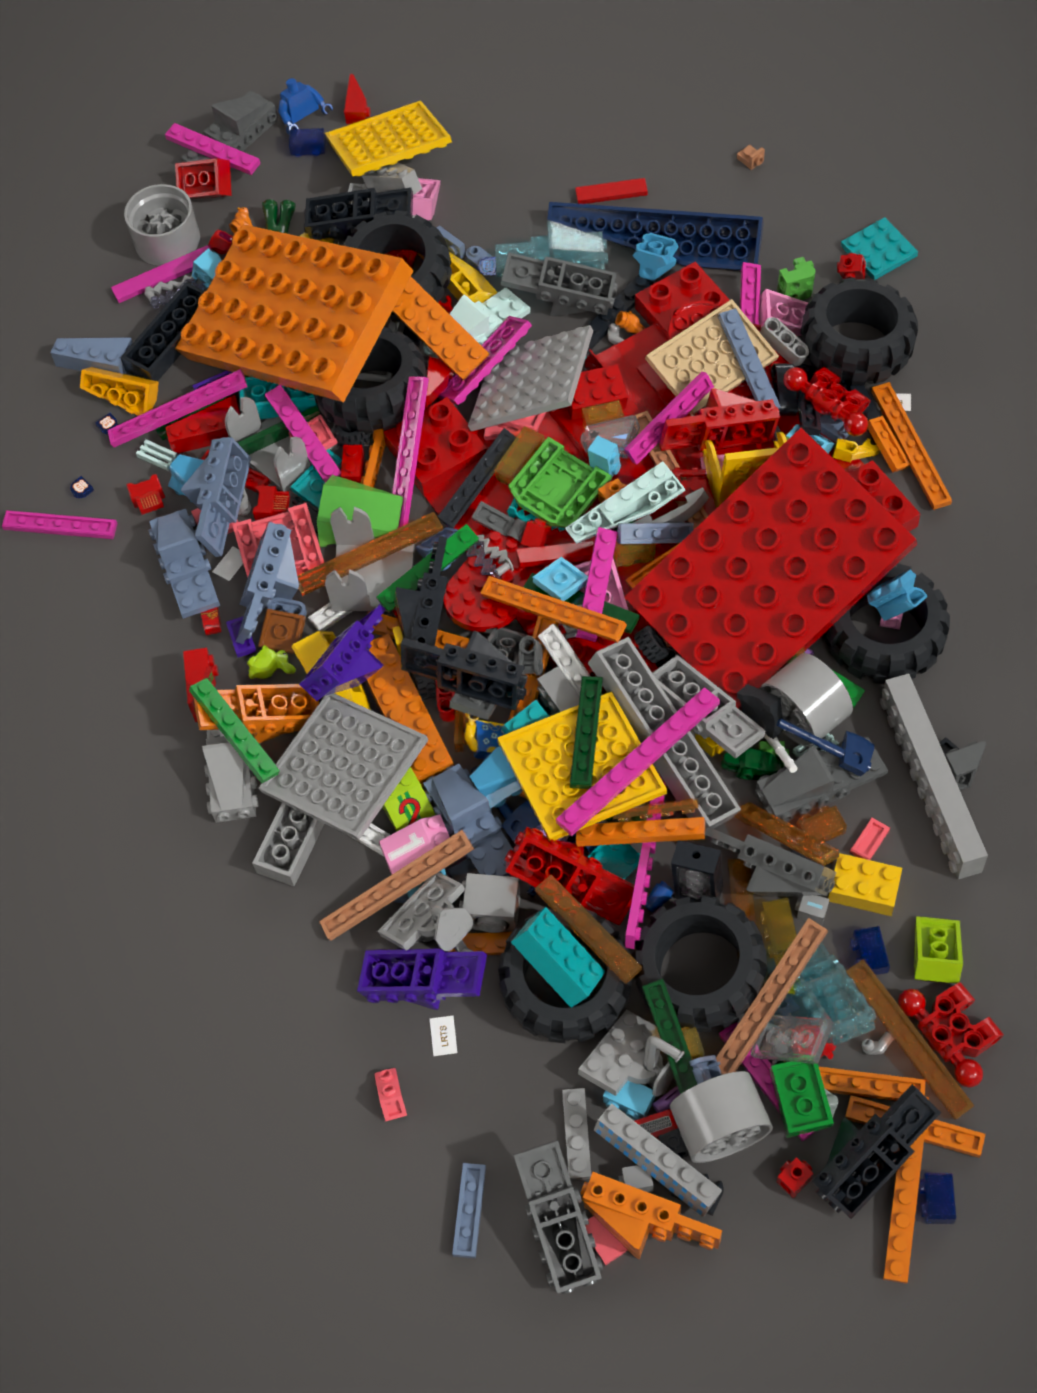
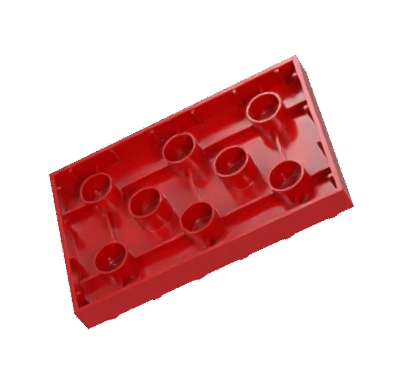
(771, 568)

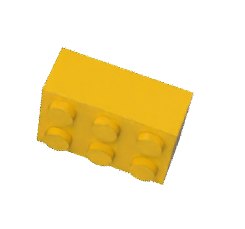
(865, 884)

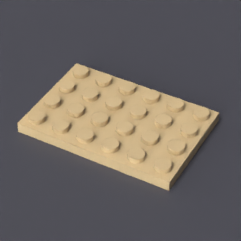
(706, 350)

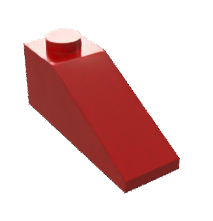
(356, 104)
(438, 377)

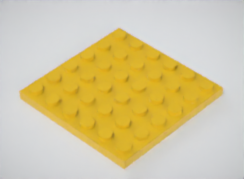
(387, 138)
(543, 764)

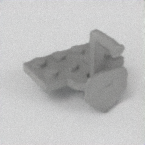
(431, 914)
(630, 1054)

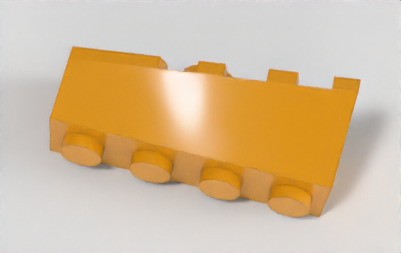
(127, 391)

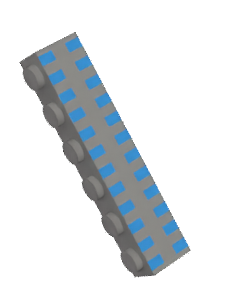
(657, 1160)

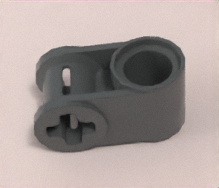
(531, 659)

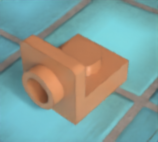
(751, 157)

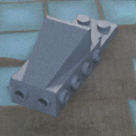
(218, 491)
(184, 562)
(271, 576)
(469, 810)

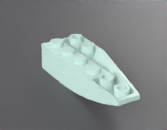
(630, 503)

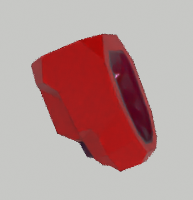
(220, 242)

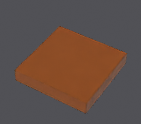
(281, 630)

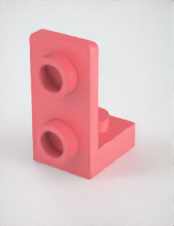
(390, 1094)

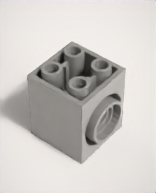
(492, 902)

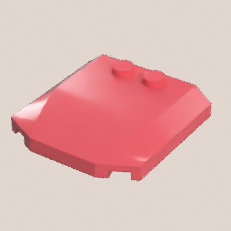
(303, 538)

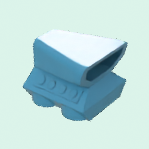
(655, 255)
(181, 470)
(896, 595)
(496, 779)

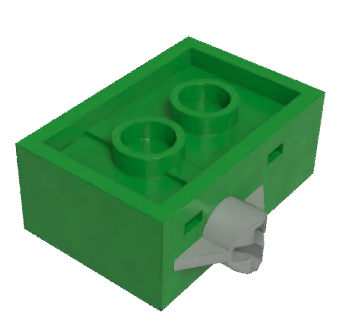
(802, 1098)

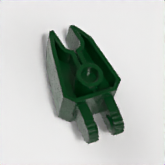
(751, 764)

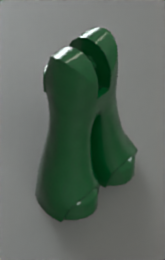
(270, 211)

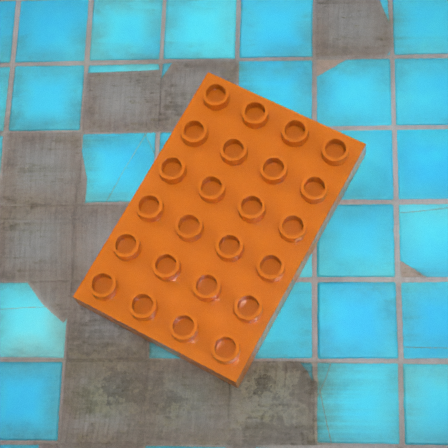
(294, 311)

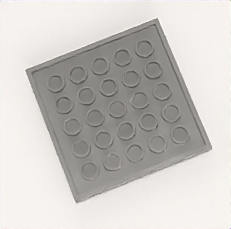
(532, 379)
(344, 765)

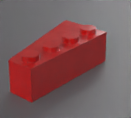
(201, 428)

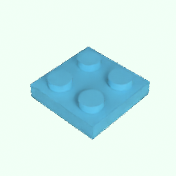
(560, 579)

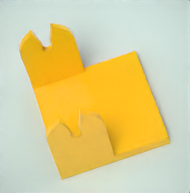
(736, 467)

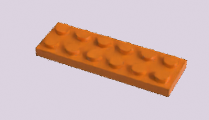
(439, 330)

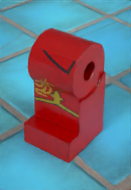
(211, 621)

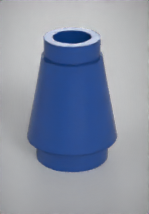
(659, 895)

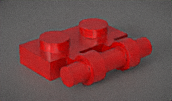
(689, 485)

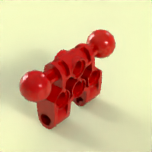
(831, 397)
(939, 1022)

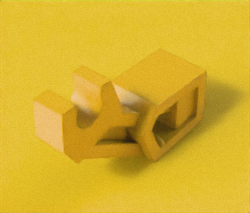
(849, 450)

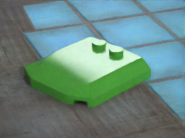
(557, 485)

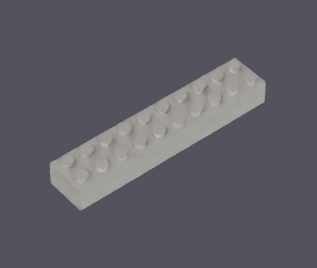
(647, 707)
(933, 777)

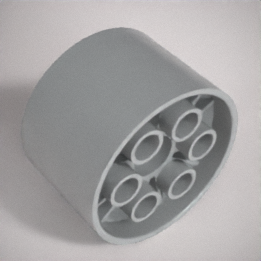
(162, 224)
(810, 697)
(720, 1117)

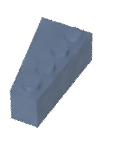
(90, 352)

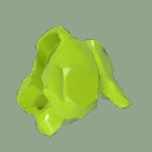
(267, 662)

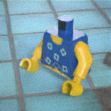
(482, 736)

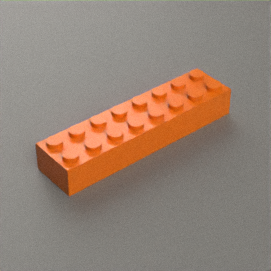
(401, 702)

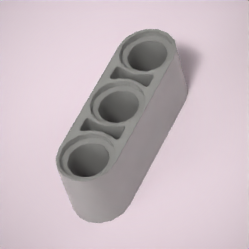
(786, 350)

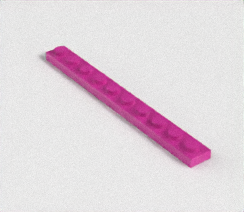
(637, 761)
(642, 881)

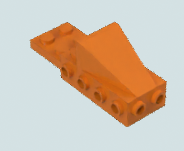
(265, 709)
(635, 1213)

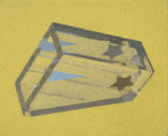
(619, 431)

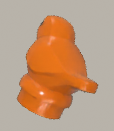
(241, 218)
(629, 322)

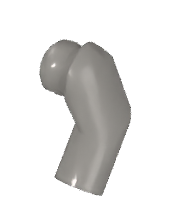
(613, 334)
(877, 1047)

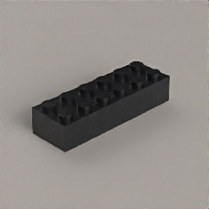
(155, 347)

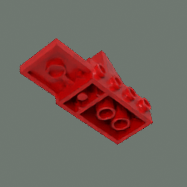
(726, 421)
(581, 876)

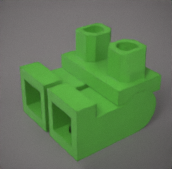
(799, 281)

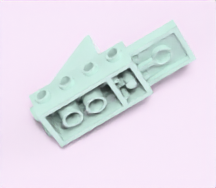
(484, 318)

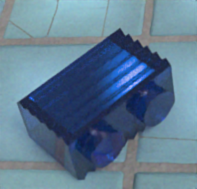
(307, 142)
(870, 947)
(938, 1198)

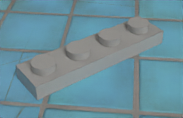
(576, 1134)

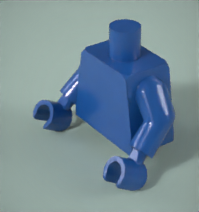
(299, 102)

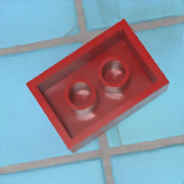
(597, 388)

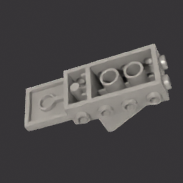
(725, 723)
(230, 781)

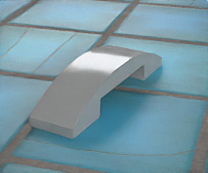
(681, 514)

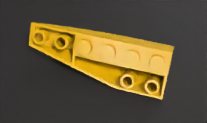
(468, 281)
(311, 649)

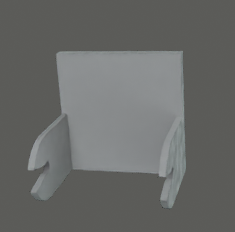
(280, 461)
(360, 588)

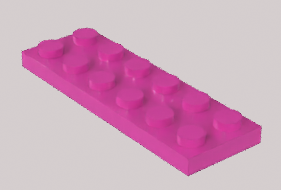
(497, 345)

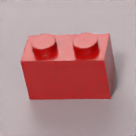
(353, 462)

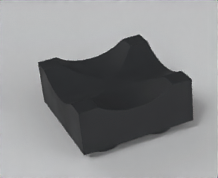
(761, 708)

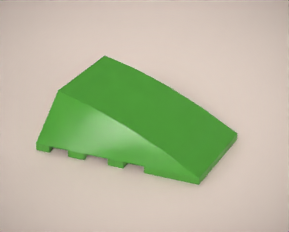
(380, 506)

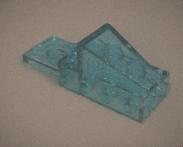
(561, 243)
(834, 996)

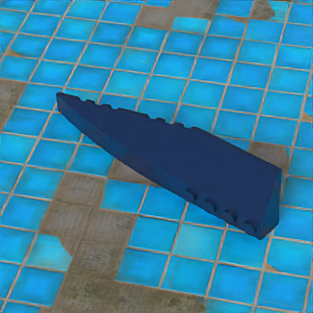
(707, 238)

